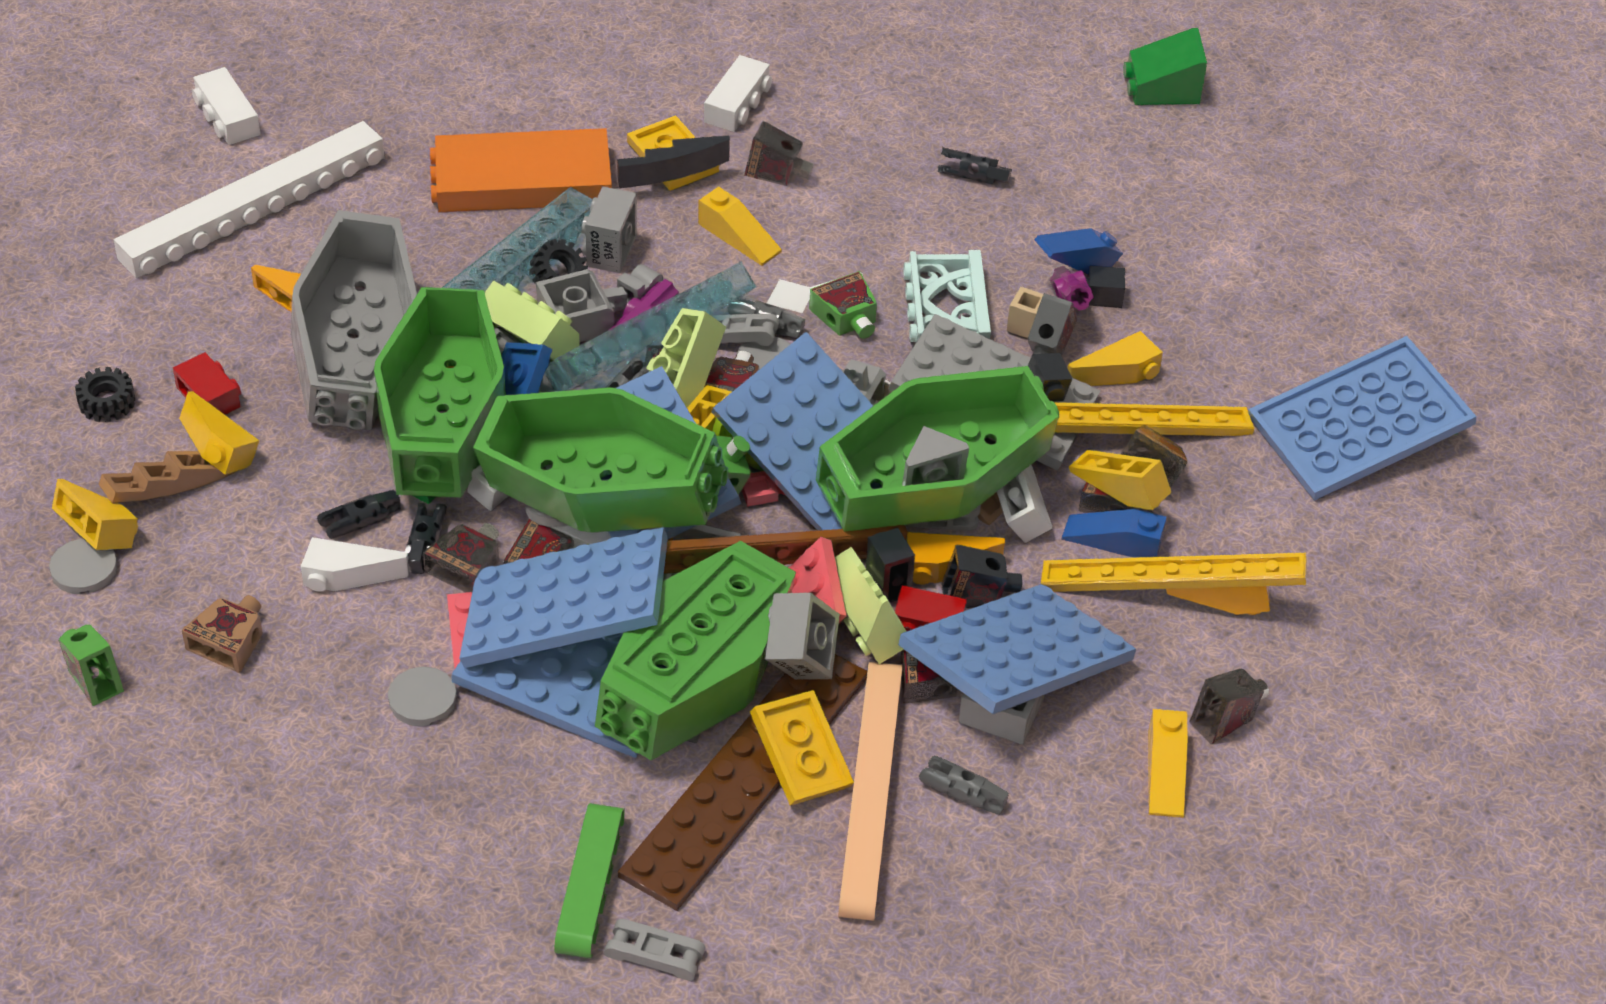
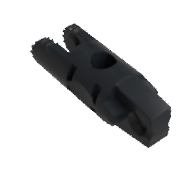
(987, 166)
(359, 513)
(423, 534)

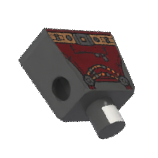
(1052, 325)

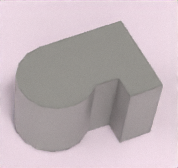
(639, 281)

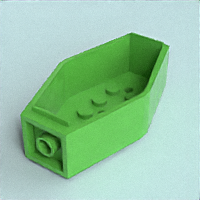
(966, 406)
(427, 448)
(658, 462)
(708, 668)

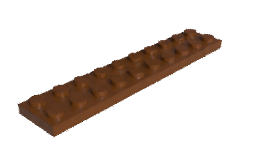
(724, 797)

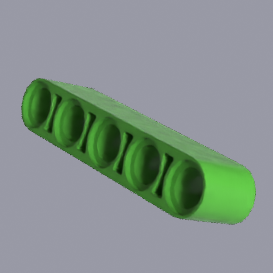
(588, 880)

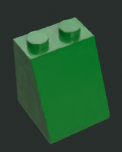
(1167, 70)

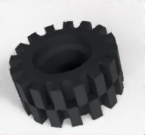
(560, 252)
(108, 406)

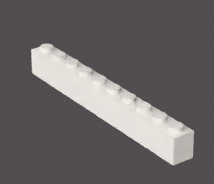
(248, 199)

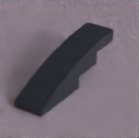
(675, 162)

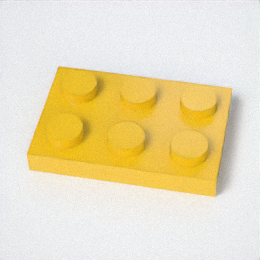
(661, 136)
(801, 747)

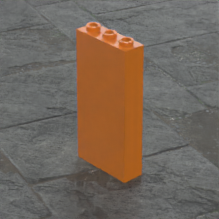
(517, 168)

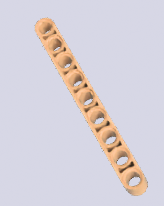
(870, 792)

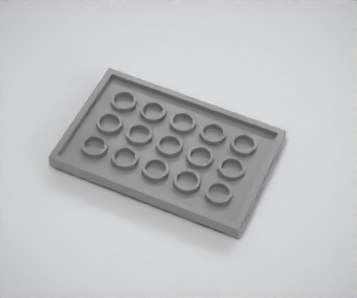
(953, 349)

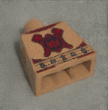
(225, 632)

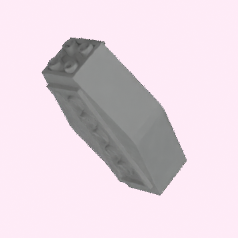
(326, 307)

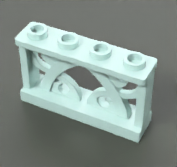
(964, 271)

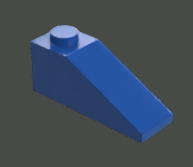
(1081, 248)
(1120, 531)

